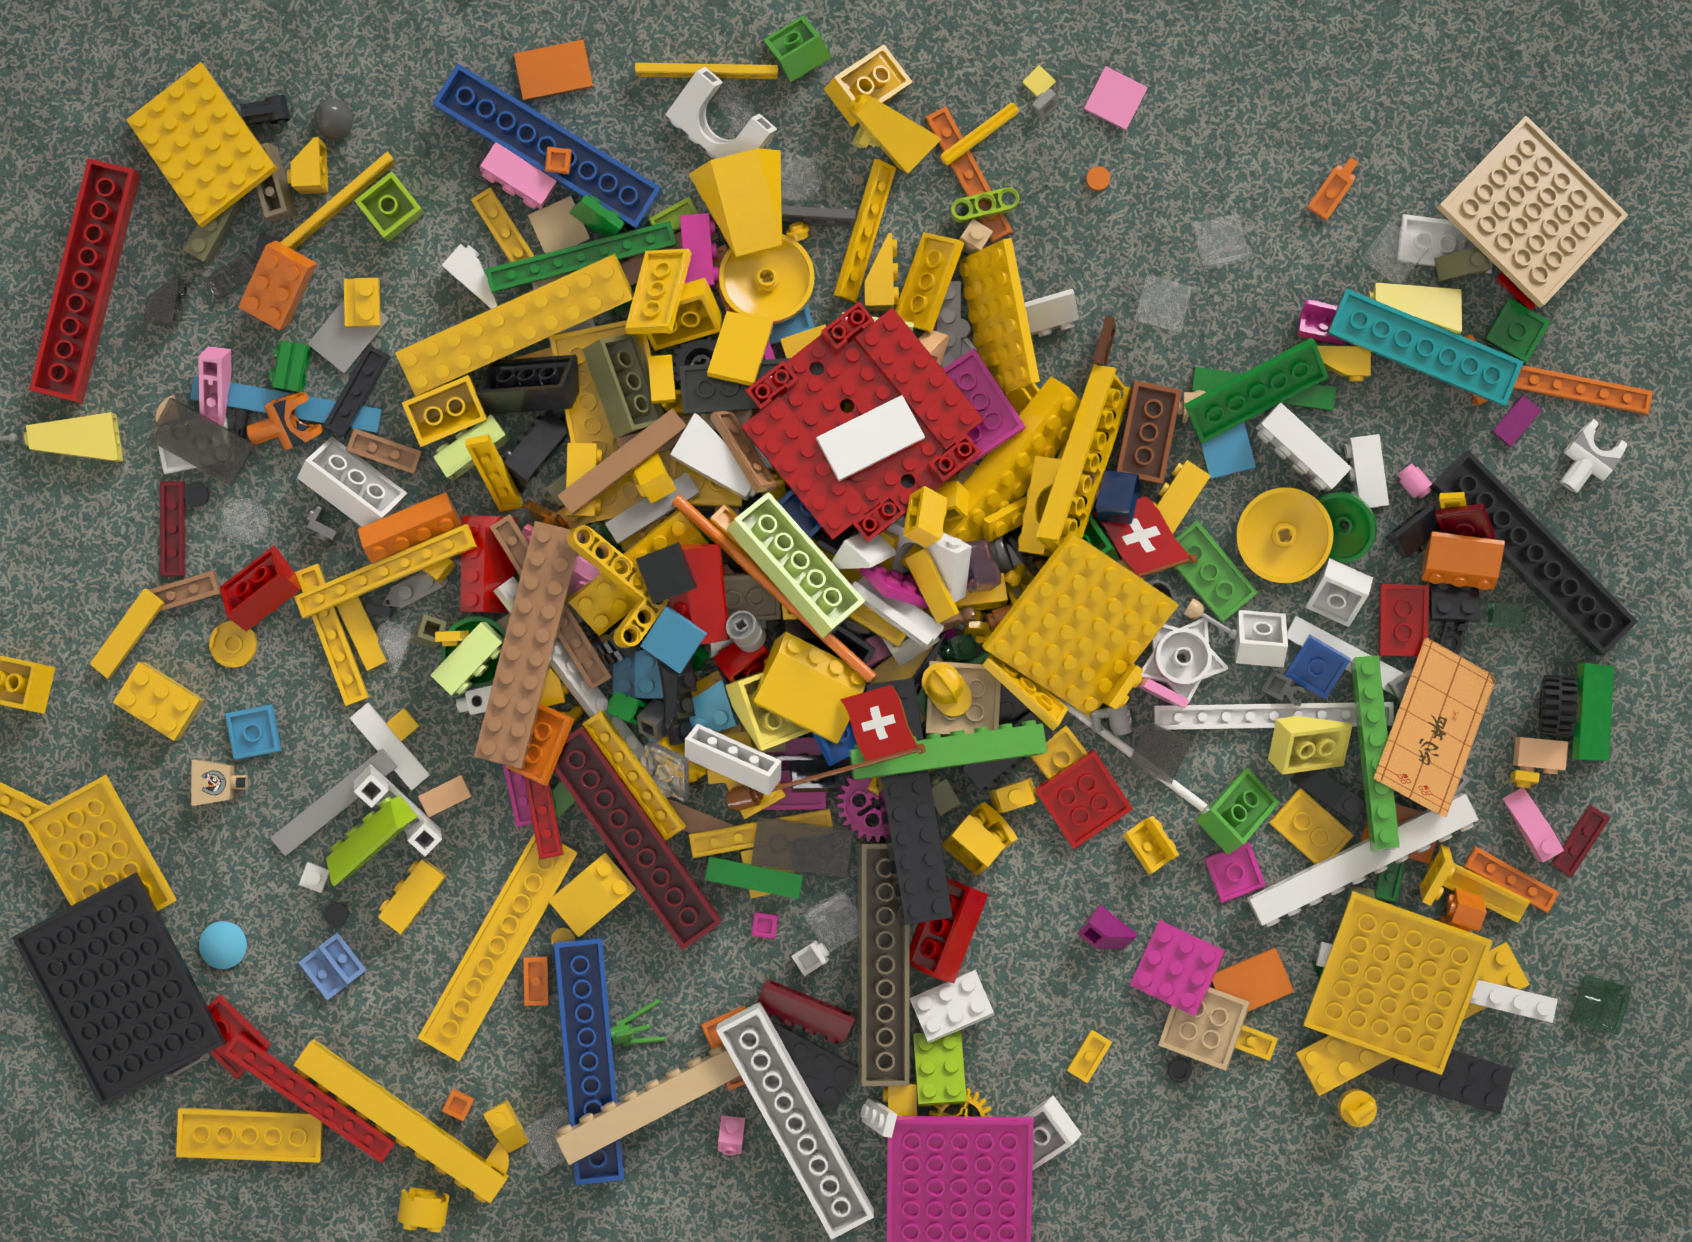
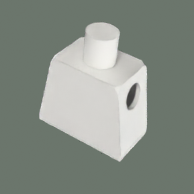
(473, 702)

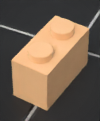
(1540, 753)

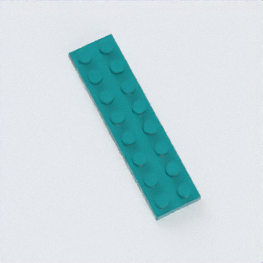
(1425, 347)

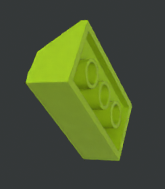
(369, 839)

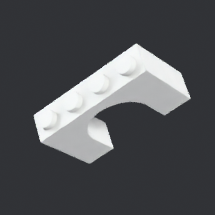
(690, 115)
(948, 554)
(374, 788)

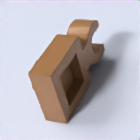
(962, 617)

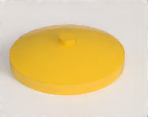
(769, 282)
(1284, 535)

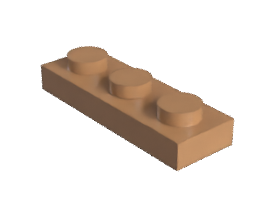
(384, 451)
(188, 590)

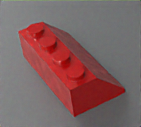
(484, 568)
(706, 603)
(942, 944)

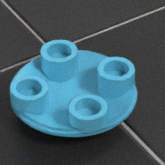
(222, 945)

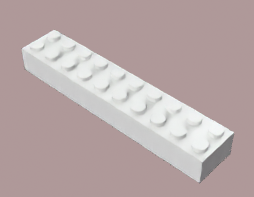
(795, 1120)

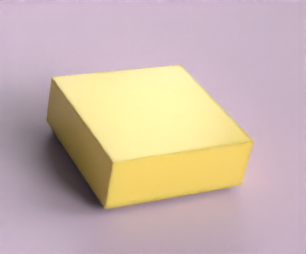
(1038, 81)

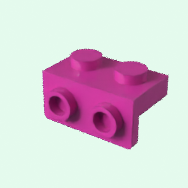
(1316, 320)

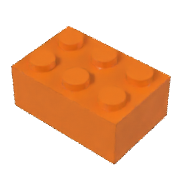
(277, 285)

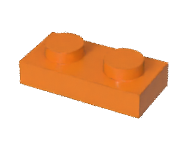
(536, 981)

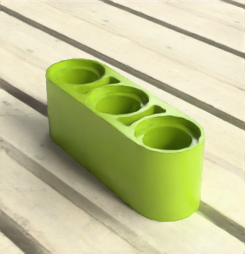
(993, 197)

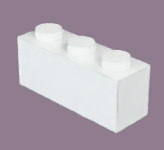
(1367, 470)

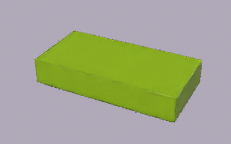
(673, 213)

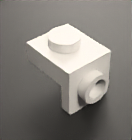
(811, 957)

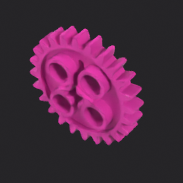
(850, 810)

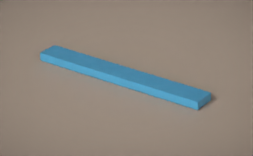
(312, 410)

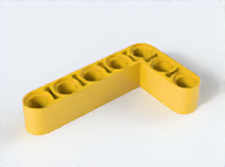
(624, 581)

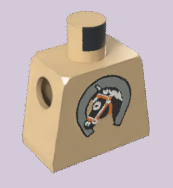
(214, 782)

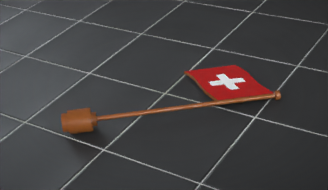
(1143, 545)
(878, 729)

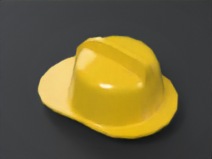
(947, 689)

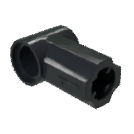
(271, 110)

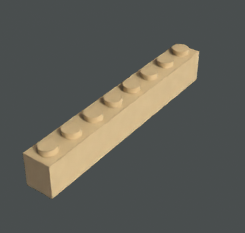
(646, 1105)

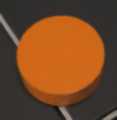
(1098, 178)

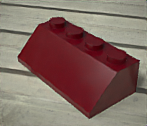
(806, 1011)

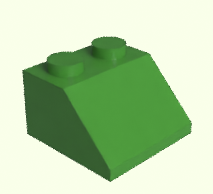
(797, 48)

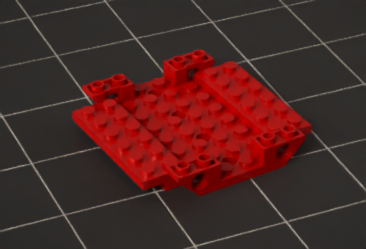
(868, 367)

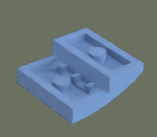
(332, 966)

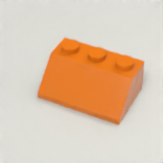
(1462, 560)

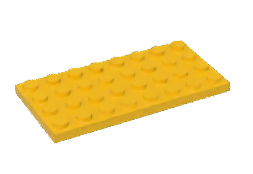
(588, 419)

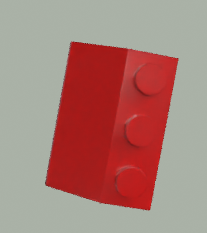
(259, 589)

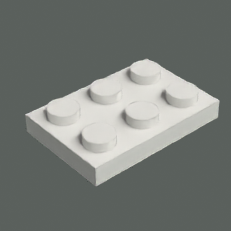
(952, 1006)

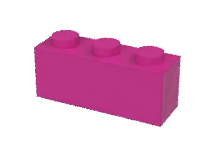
(697, 237)

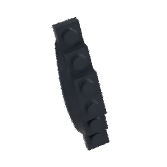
(677, 699)

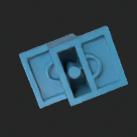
(638, 676)

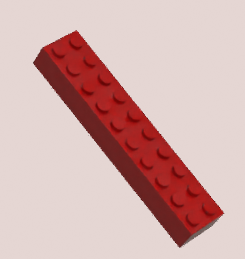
(85, 281)

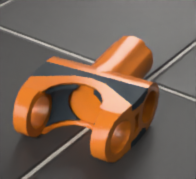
(283, 423)

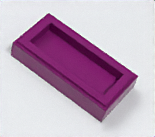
(1516, 421)

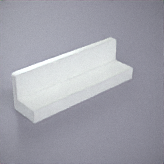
(902, 615)

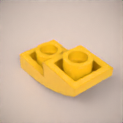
(995, 823)

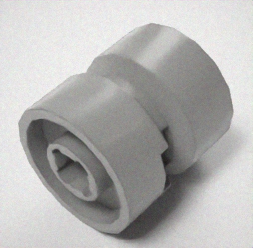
(745, 631)

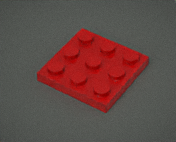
(1083, 799)

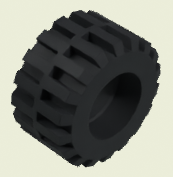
(1558, 705)

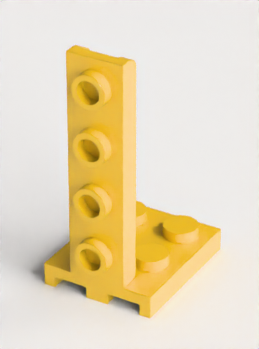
(1450, 875)

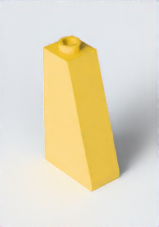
(895, 134)

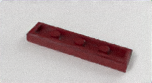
(172, 529)

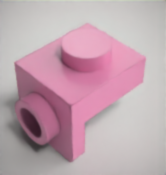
(731, 1135)

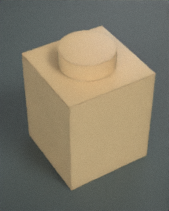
(975, 237)

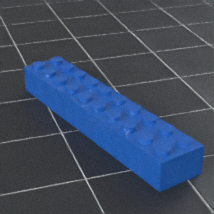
(528, 134)
(587, 1047)

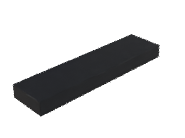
(356, 392)

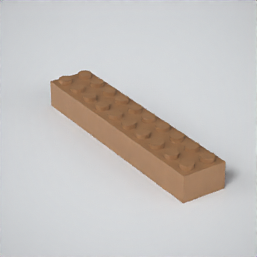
(528, 646)

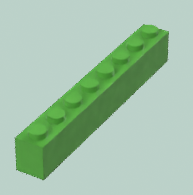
(1372, 741)
(959, 750)

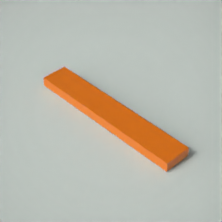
(967, 170)
(1584, 390)

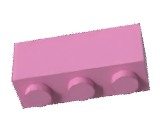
(517, 176)

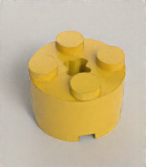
(423, 1209)

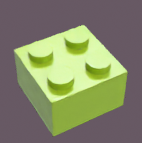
(389, 206)

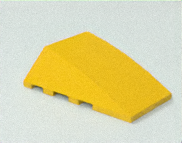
(744, 198)

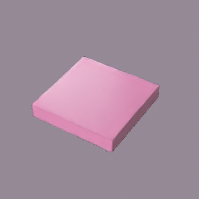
(1115, 98)
(1163, 693)

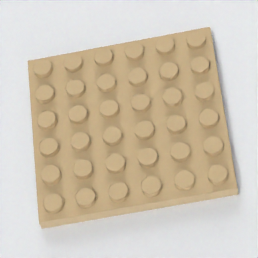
(1532, 211)

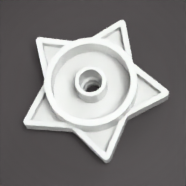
(1199, 658)

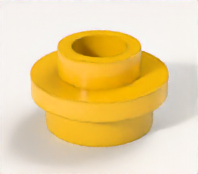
(798, 231)

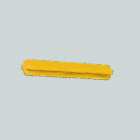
(979, 134)

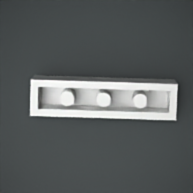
(733, 759)

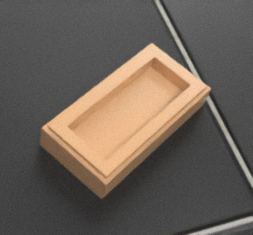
(445, 796)

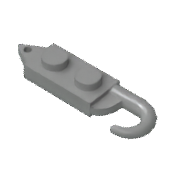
(415, 588)

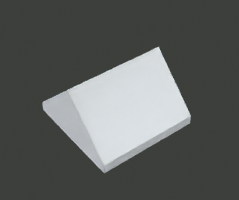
(859, 553)

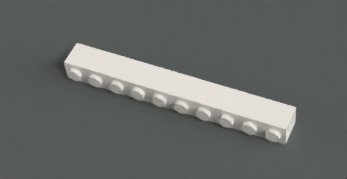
(1358, 861)

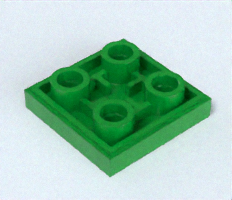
(596, 217)

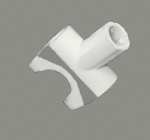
(1589, 458)

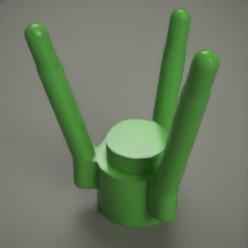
(623, 1033)

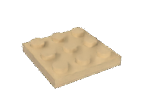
(983, 708)
(1209, 1034)

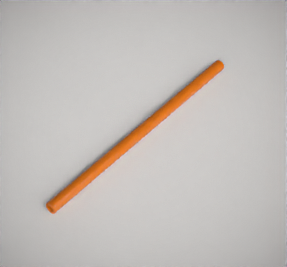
(759, 575)

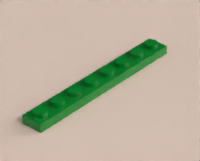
(579, 256)

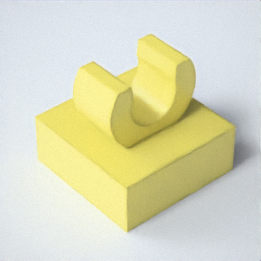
(863, 139)

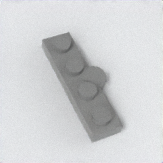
(951, 324)

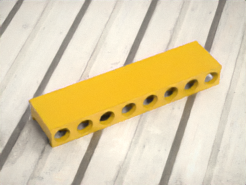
(1082, 459)

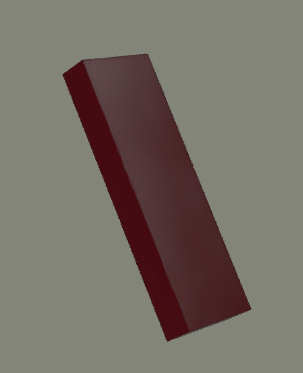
(1580, 840)

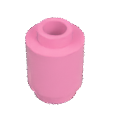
(1415, 481)

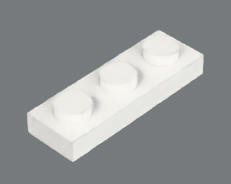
(878, 1117)

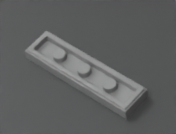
(644, 513)

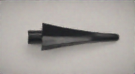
(931, 657)

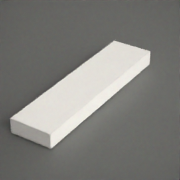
(381, 736)

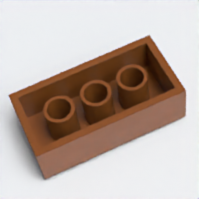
(1148, 431)

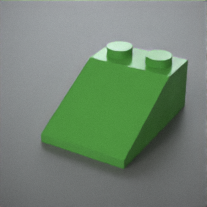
(1237, 811)

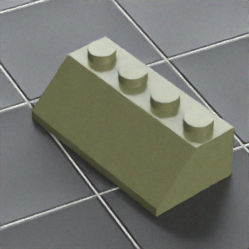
(622, 384)

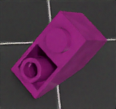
(1105, 930)

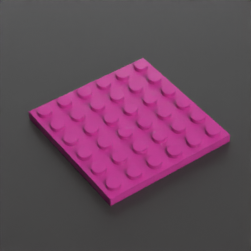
(960, 1179)

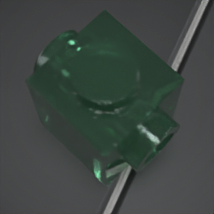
(959, 649)

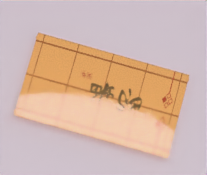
(1435, 727)

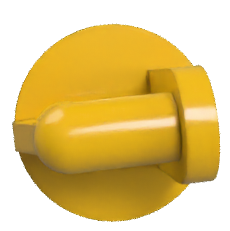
(1357, 1107)

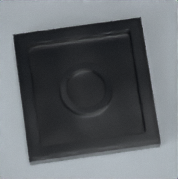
(666, 573)

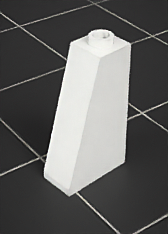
(710, 457)

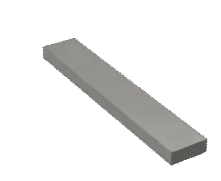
(328, 806)

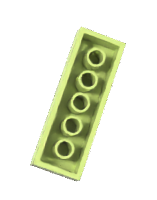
(795, 564)

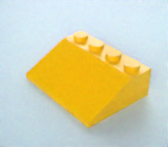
(807, 686)

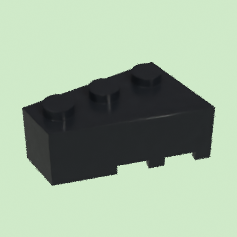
(535, 449)

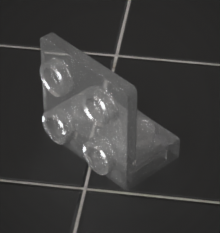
(1221, 242)
(834, 920)

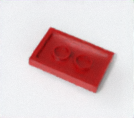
(1403, 619)
(230, 1023)

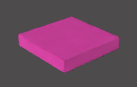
(1235, 872)

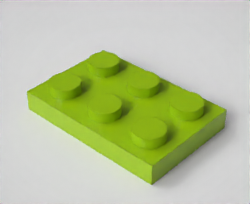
(939, 1070)

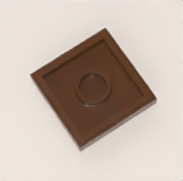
(1105, 341)

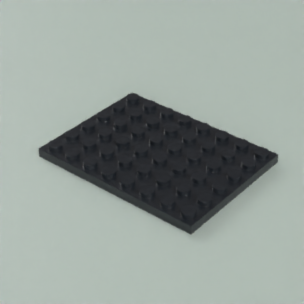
(119, 989)

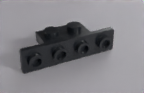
(805, 766)

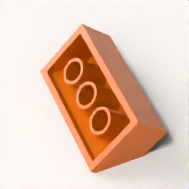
(409, 527)

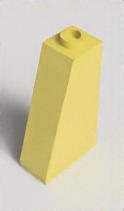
(1430, 304)
(84, 436)

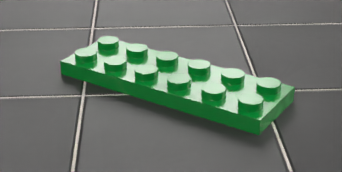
(1256, 390)

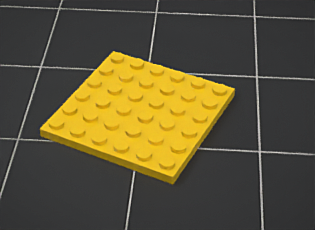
(1080, 624)
(1397, 982)

